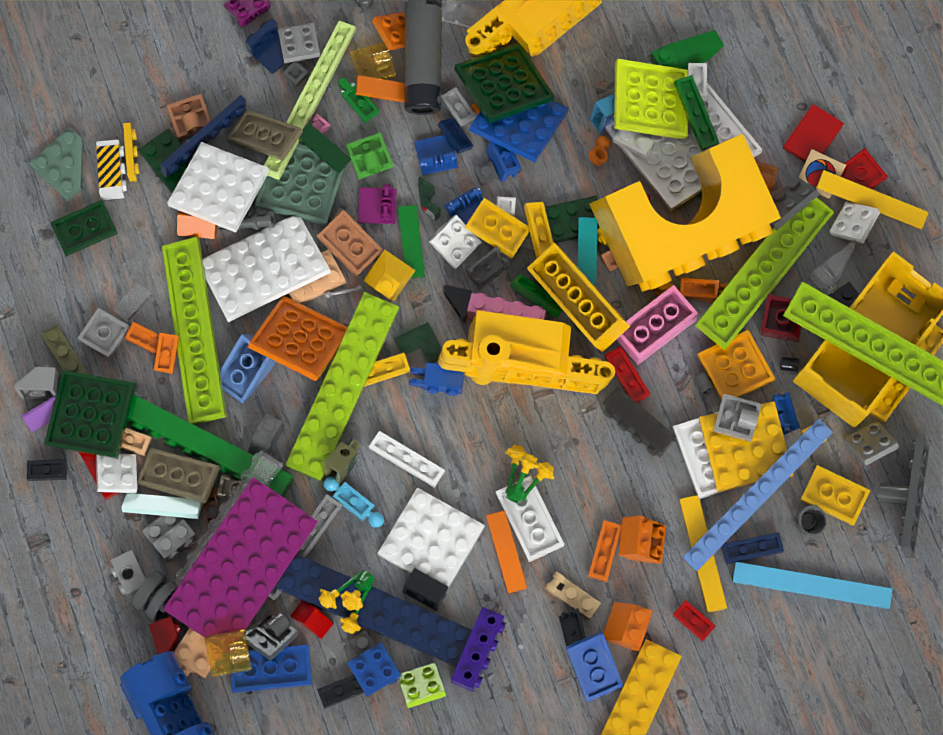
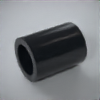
(789, 364)

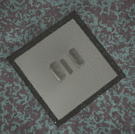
(518, 264)

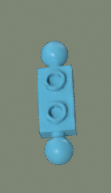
(354, 502)

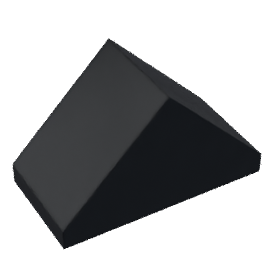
(458, 299)

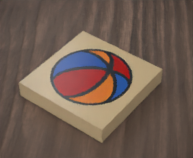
(814, 167)

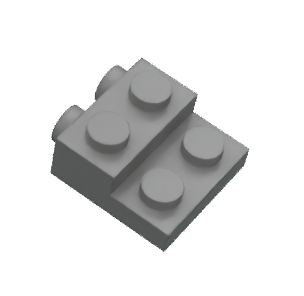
(169, 536)

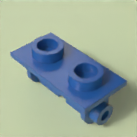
(786, 412)

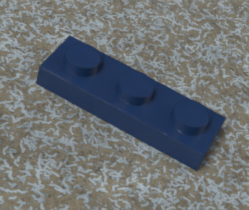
(752, 548)

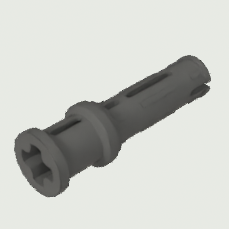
(256, 221)

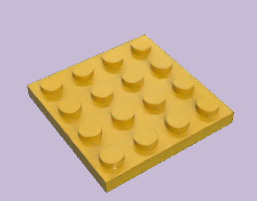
(740, 462)

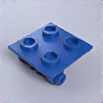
(435, 155)
(465, 205)
(374, 669)

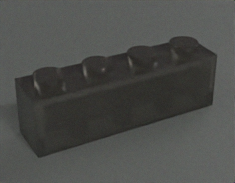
(638, 422)

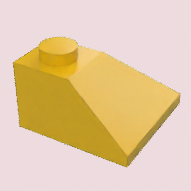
(389, 275)

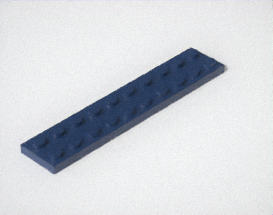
(380, 611)

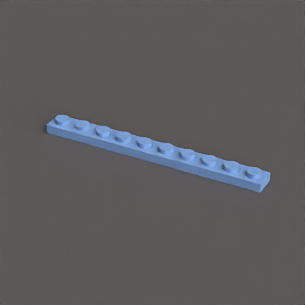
(757, 494)

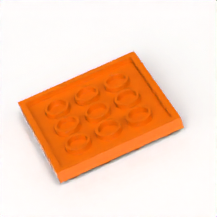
(298, 338)

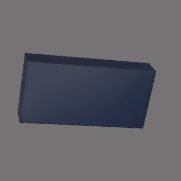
(455, 135)

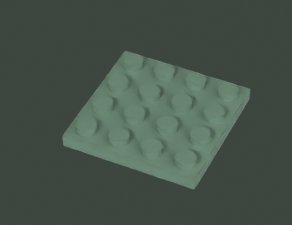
(304, 190)

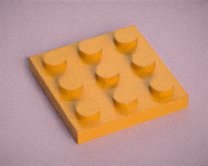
(737, 368)

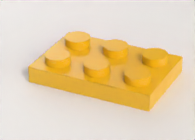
(497, 228)
(835, 495)

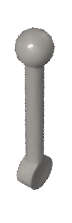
(328, 294)

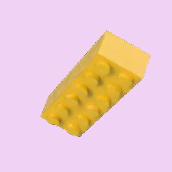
(578, 297)

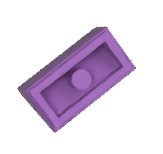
(39, 415)

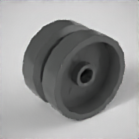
(154, 595)

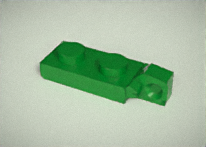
(360, 104)

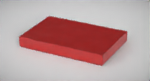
(813, 133)

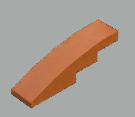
(701, 289)
(506, 551)

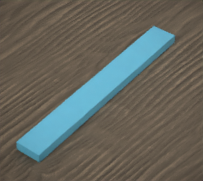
(812, 585)

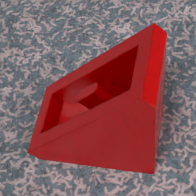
(312, 619)

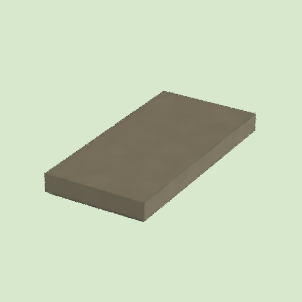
(264, 134)
(178, 475)

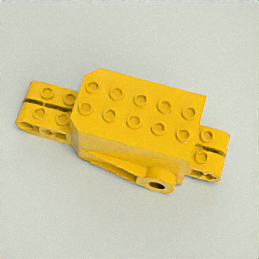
(530, 22)
(523, 353)

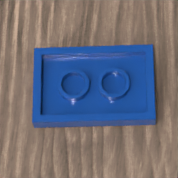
(594, 666)

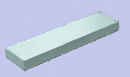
(161, 505)

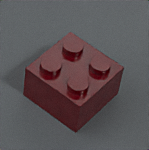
(775, 324)

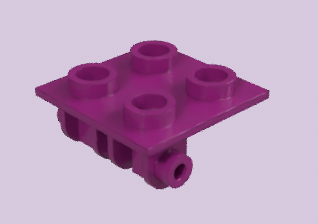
(244, 9)
(377, 205)

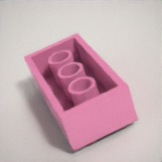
(657, 325)

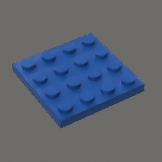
(524, 132)

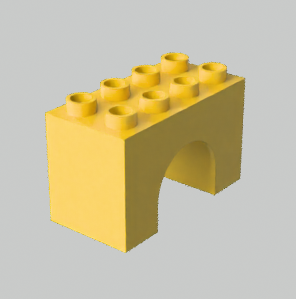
(731, 208)

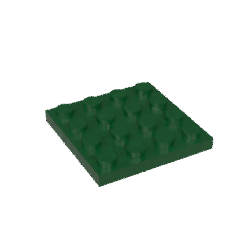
(504, 82)
(90, 414)

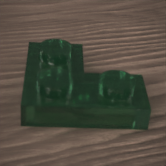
(420, 338)

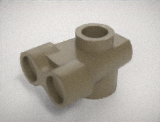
(226, 485)

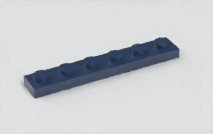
(208, 132)

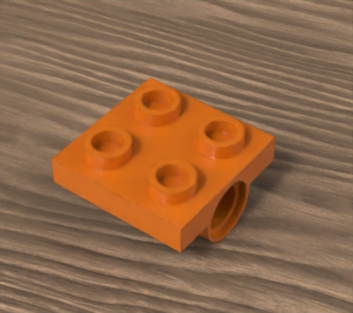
(391, 29)

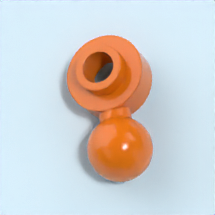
(598, 154)

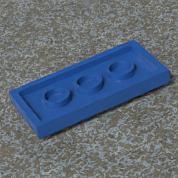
(286, 670)

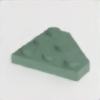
(62, 164)

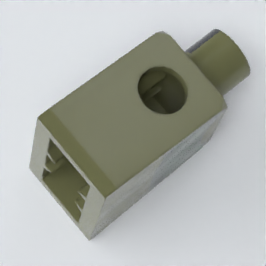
(341, 461)

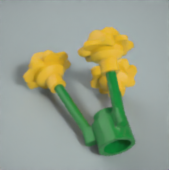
(545, 470)
(350, 600)

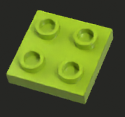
(421, 685)

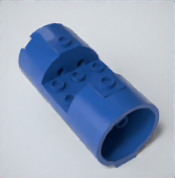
(160, 696)

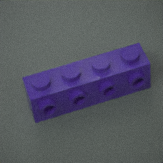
(477, 650)

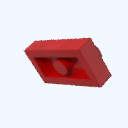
(694, 620)

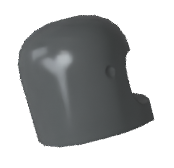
(811, 517)

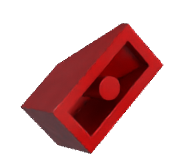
(165, 634)

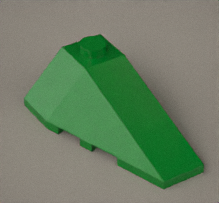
(690, 50)

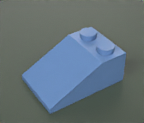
(244, 369)

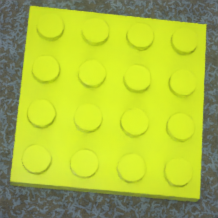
(648, 99)

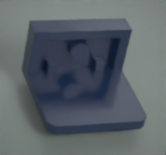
(266, 46)

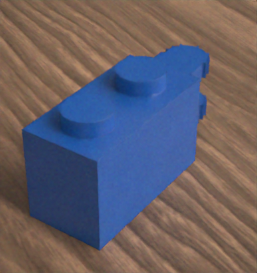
(438, 379)

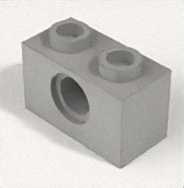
(123, 564)

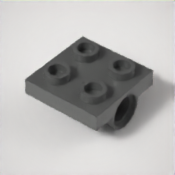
(270, 634)

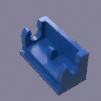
(503, 160)

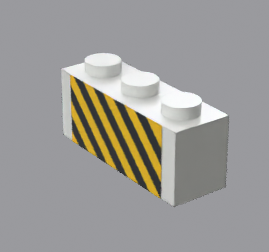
(111, 169)

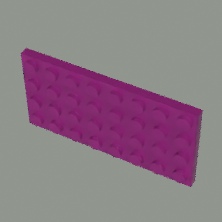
(240, 562)

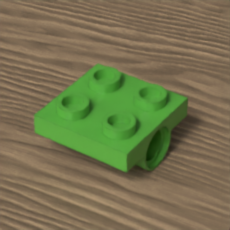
(369, 155)

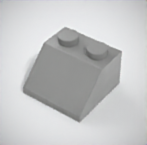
(39, 383)

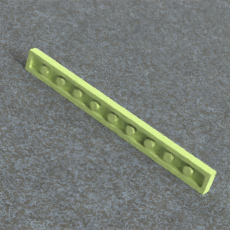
(315, 89)

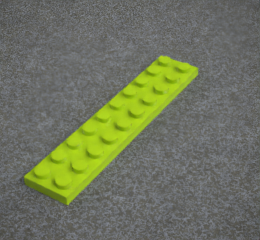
(762, 274)
(195, 327)
(867, 341)
(342, 386)

